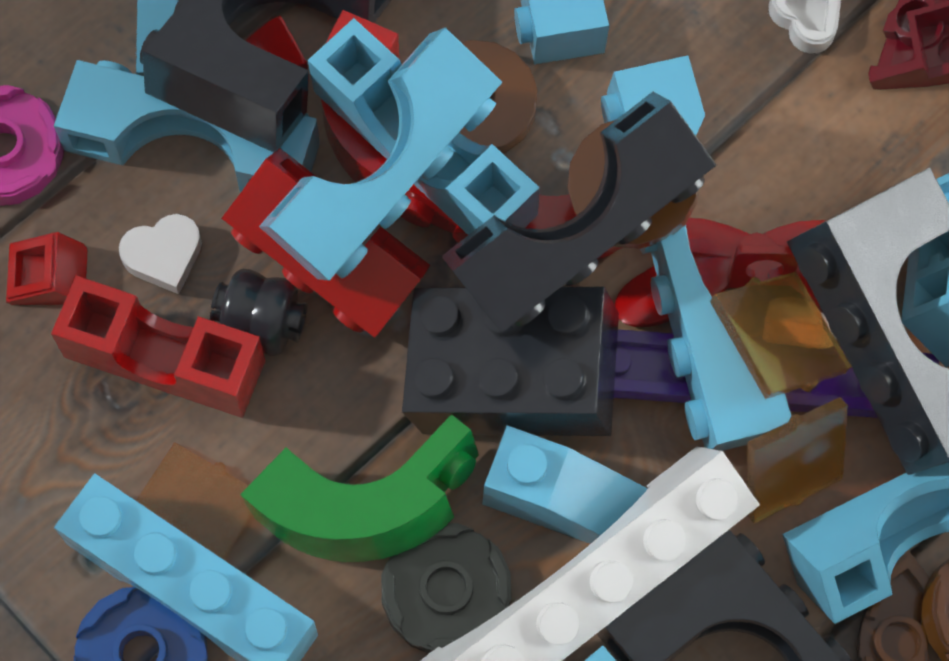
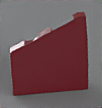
(914, 46)

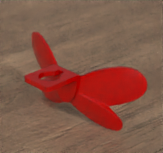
(724, 260)

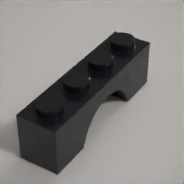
(647, 164)

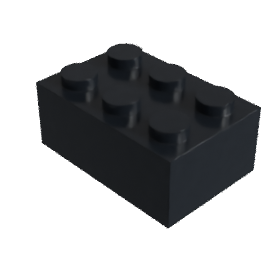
(534, 377)

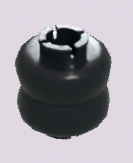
(260, 308)

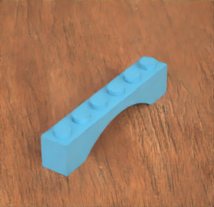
(725, 399)

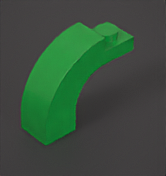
(368, 518)

